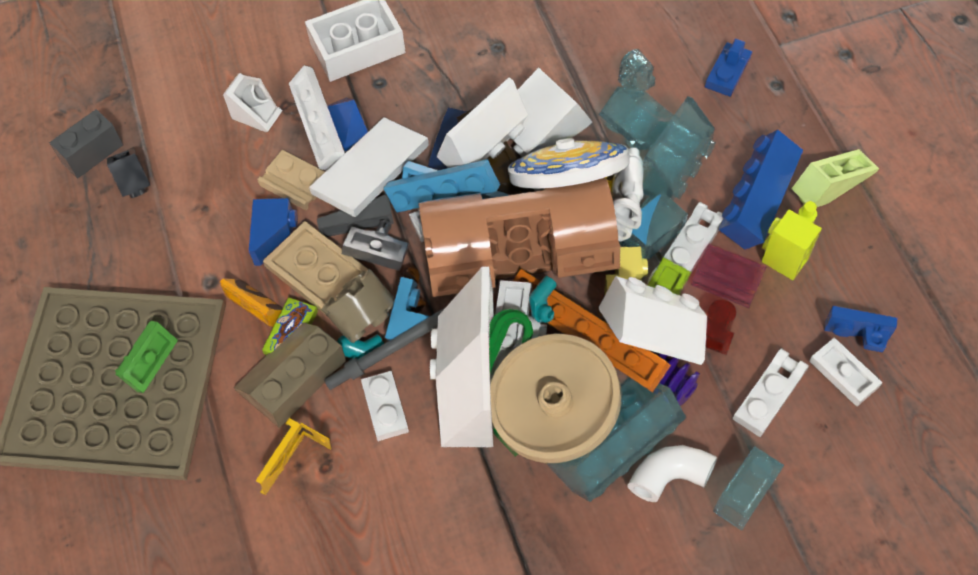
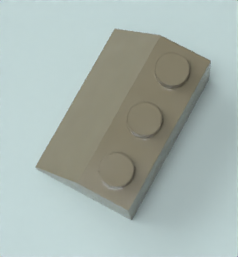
(291, 373)

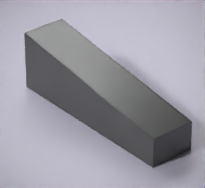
(369, 217)

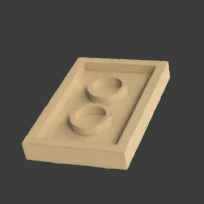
(312, 265)

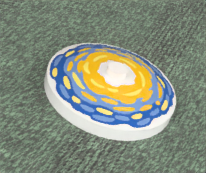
(568, 164)

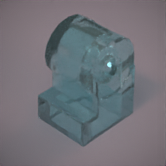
(636, 69)

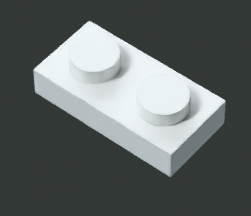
(845, 372)
(384, 405)

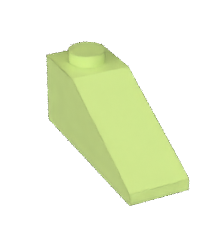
(833, 176)

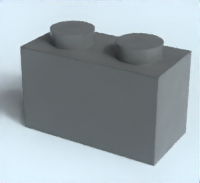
(86, 143)

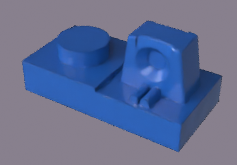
(729, 68)
(873, 327)

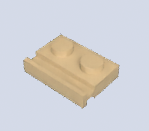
(291, 179)

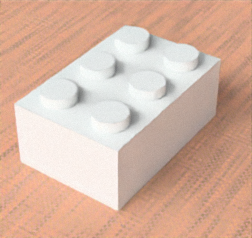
(355, 37)

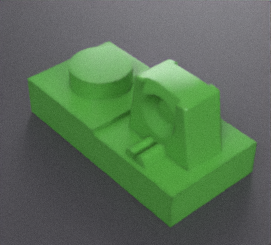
(146, 357)

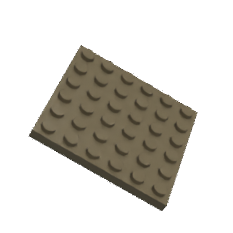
(81, 416)

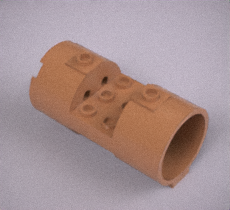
(540, 231)

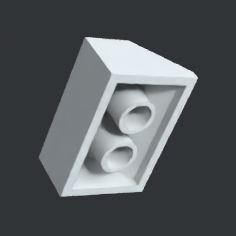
(485, 128)
(656, 319)

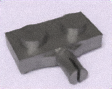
(376, 246)

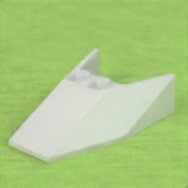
(464, 365)

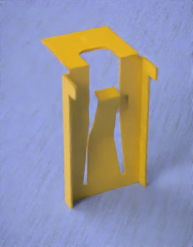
(286, 450)

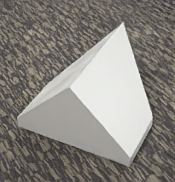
(251, 103)

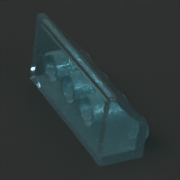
(640, 425)

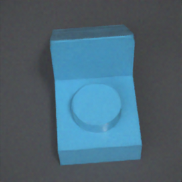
(401, 315)

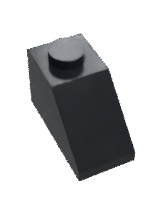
(128, 173)

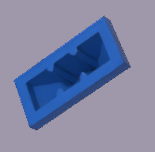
(347, 122)

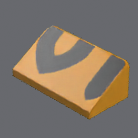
(251, 300)

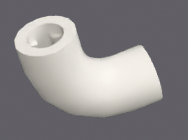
(671, 464)

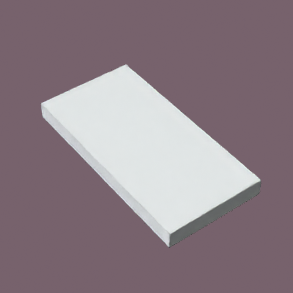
(369, 166)

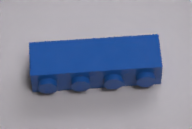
(760, 189)

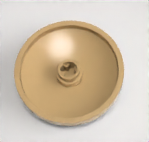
(555, 398)

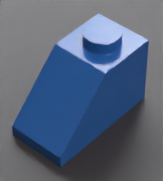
(270, 225)

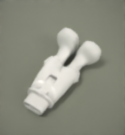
(627, 194)

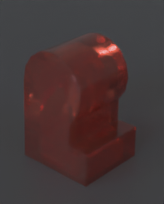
(719, 323)

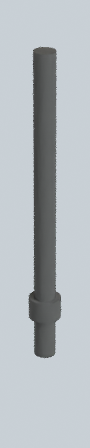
(356, 367)

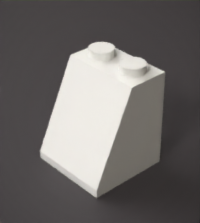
(550, 114)

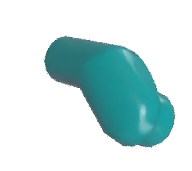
(538, 300)
(359, 348)

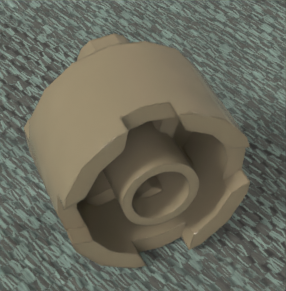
(359, 305)

